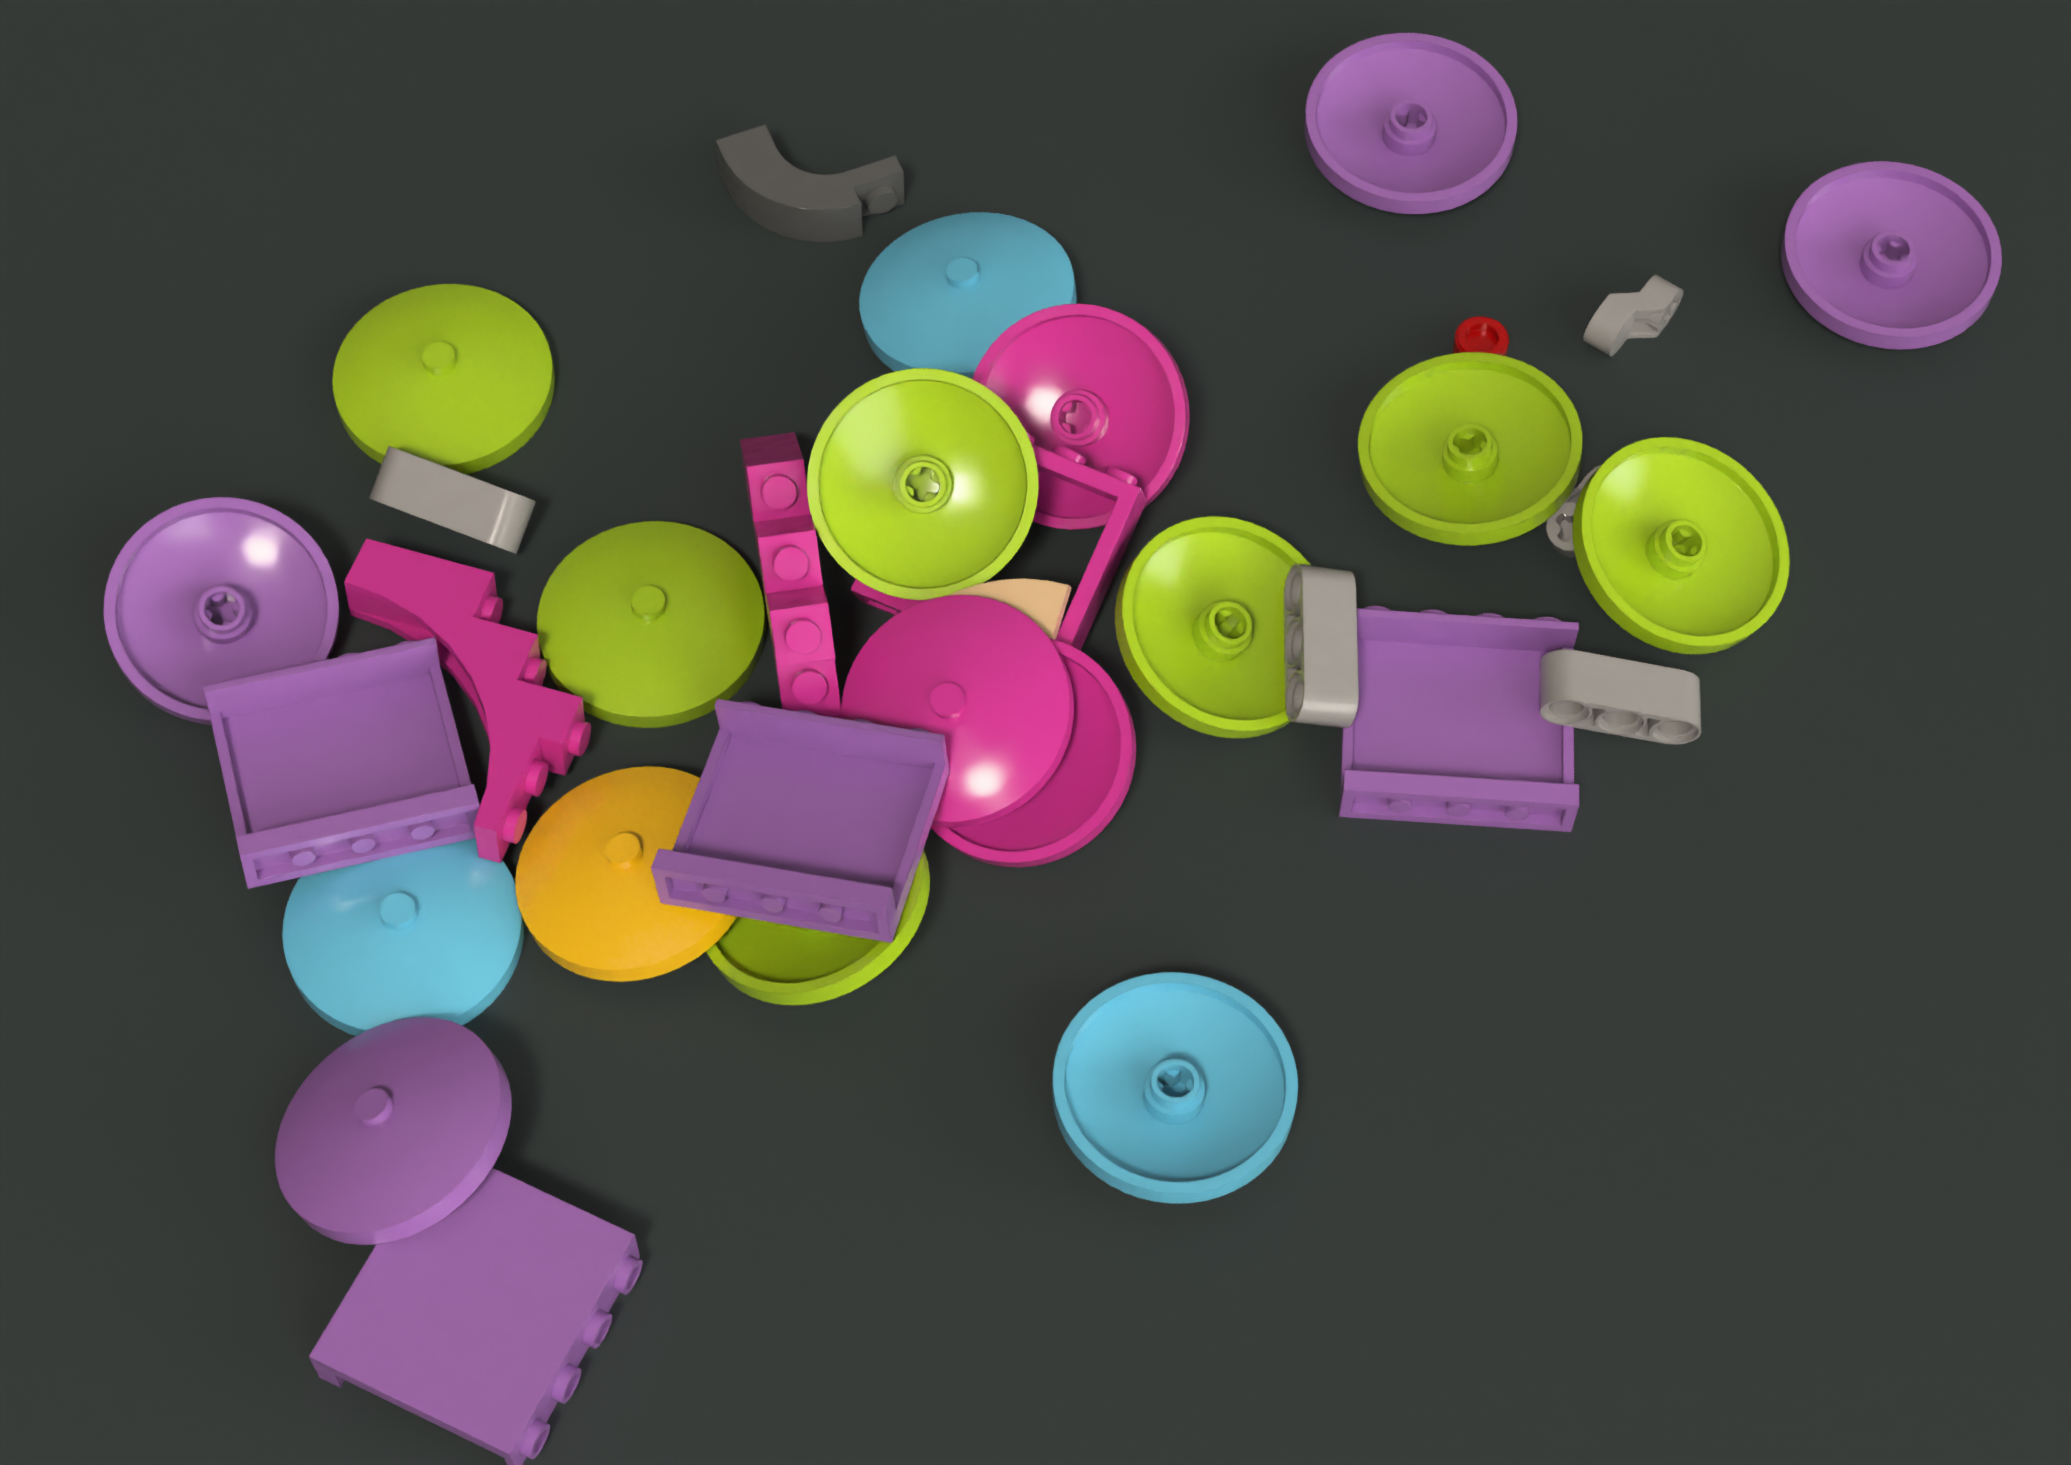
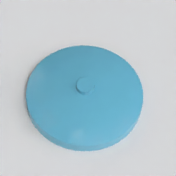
(957, 286)
(404, 937)
(1174, 1087)

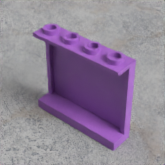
(1456, 723)
(341, 762)
(806, 821)
(483, 1314)

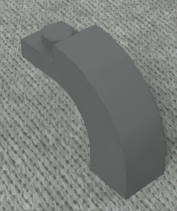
(803, 202)

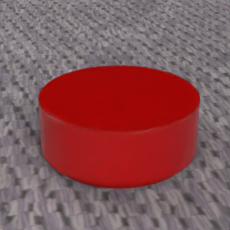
(1481, 335)

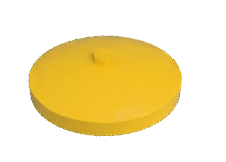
(591, 883)

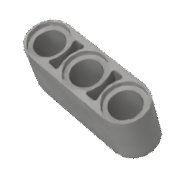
(452, 499)
(1320, 646)
(1620, 697)

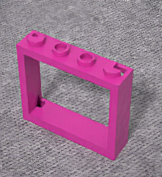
(1106, 557)

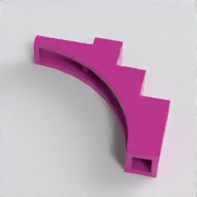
(791, 574)
(494, 664)

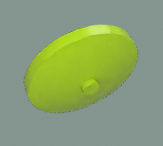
(444, 377)
(1470, 448)
(922, 483)
(1680, 545)
(651, 623)
(1207, 625)
(811, 965)

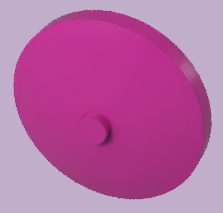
(1097, 388)
(980, 681)
(1080, 793)

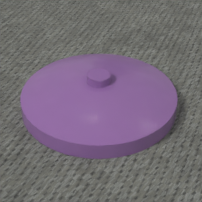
(1410, 123)
(1891, 255)
(217, 597)
(393, 1131)

